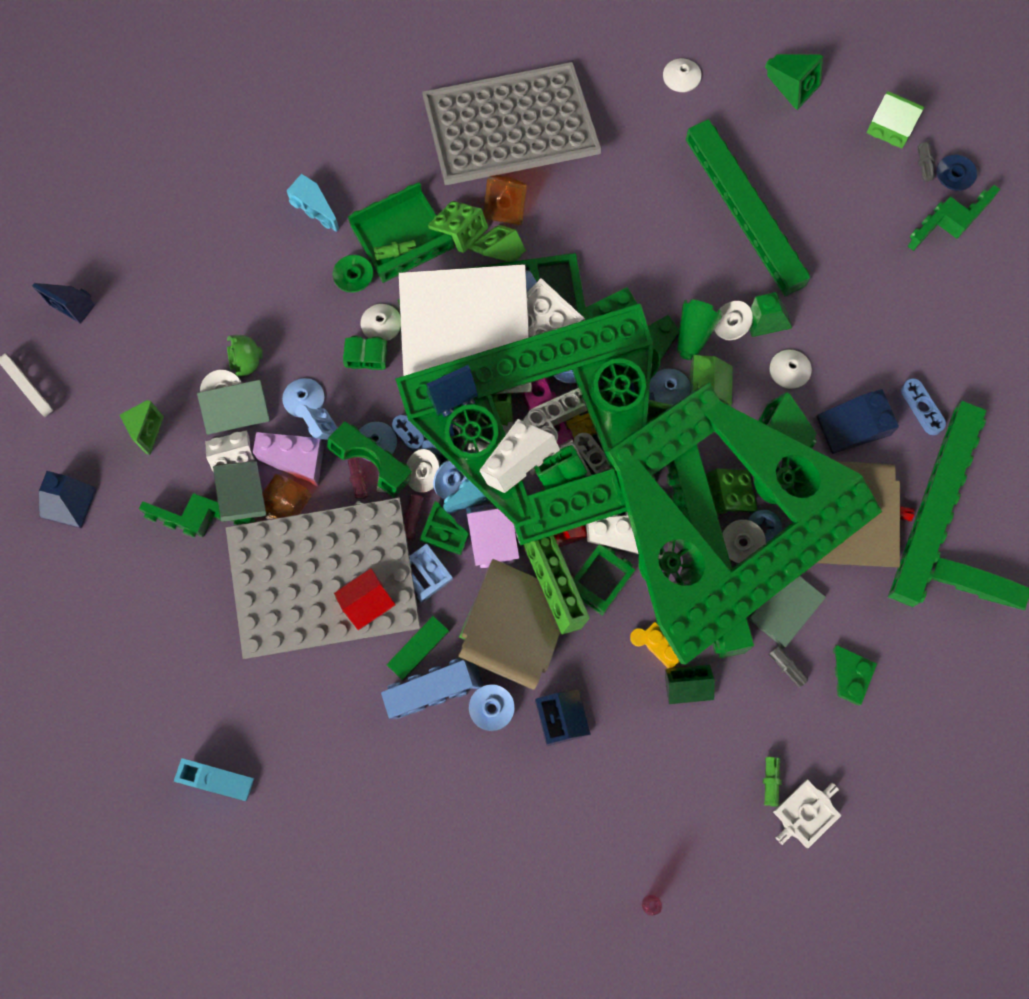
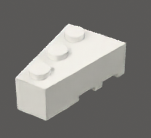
(517, 454)
(612, 532)

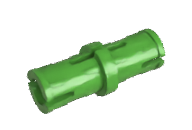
(394, 250)
(772, 781)

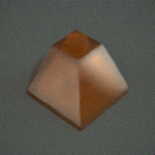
(505, 199)
(284, 498)

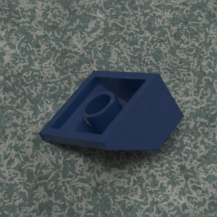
(66, 300)
(64, 499)

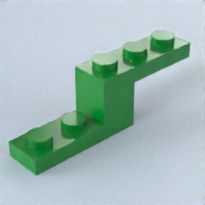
(952, 217)
(194, 519)

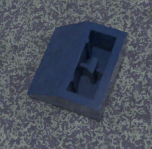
(562, 717)

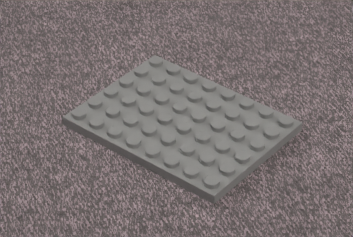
(510, 123)
(296, 563)

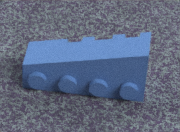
(431, 688)

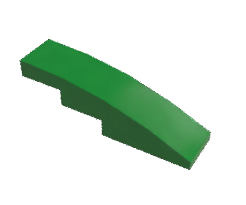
(982, 583)

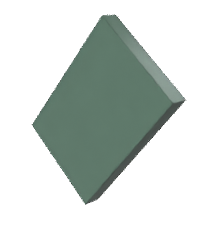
(233, 407)
(239, 491)
(787, 611)

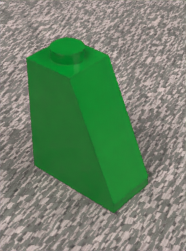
(769, 315)

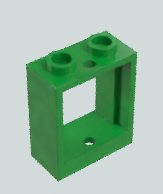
(590, 598)

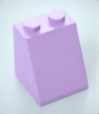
(491, 535)

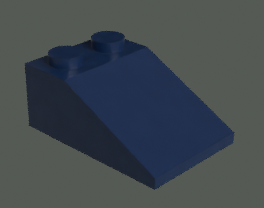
(452, 391)
(858, 421)

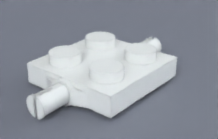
(807, 813)

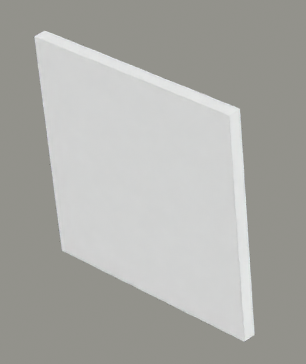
(461, 314)

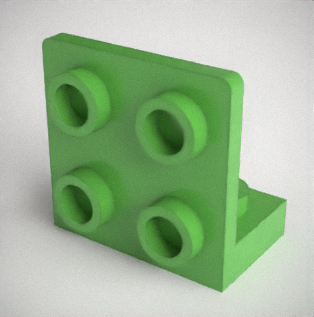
(462, 222)
(731, 490)

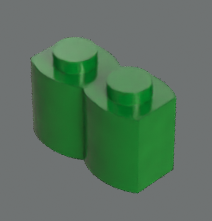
(365, 353)
(561, 468)

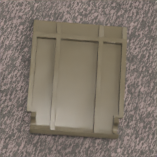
(880, 538)
(510, 626)

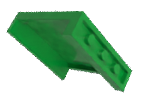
(399, 219)

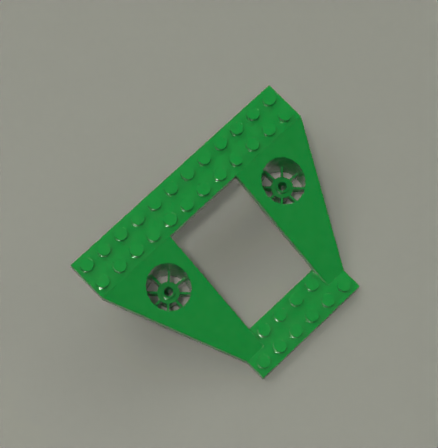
(587, 348)
(707, 597)

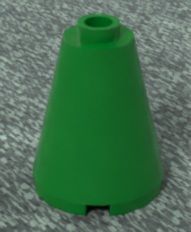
(696, 327)

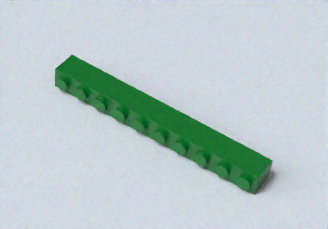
(747, 208)
(937, 505)

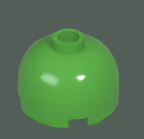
(243, 355)

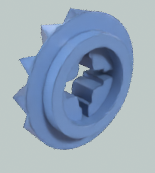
(771, 520)

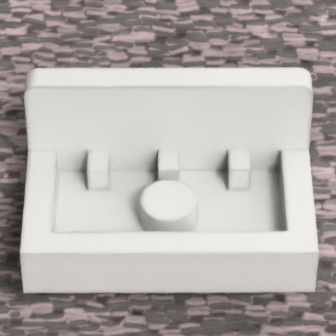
(229, 449)

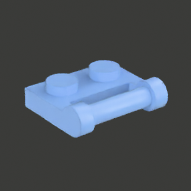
(318, 420)
(431, 570)

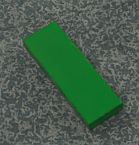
(417, 648)

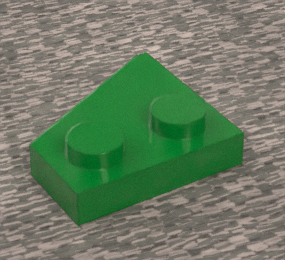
(663, 334)
(444, 531)
(852, 675)

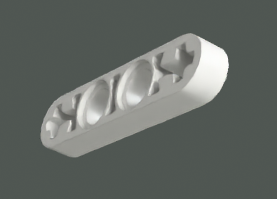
(25, 385)

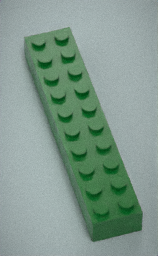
(696, 503)

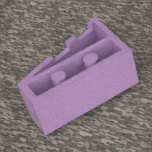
(291, 454)

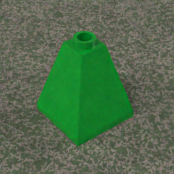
(796, 75)
(787, 418)

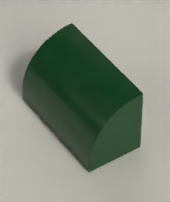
(689, 684)

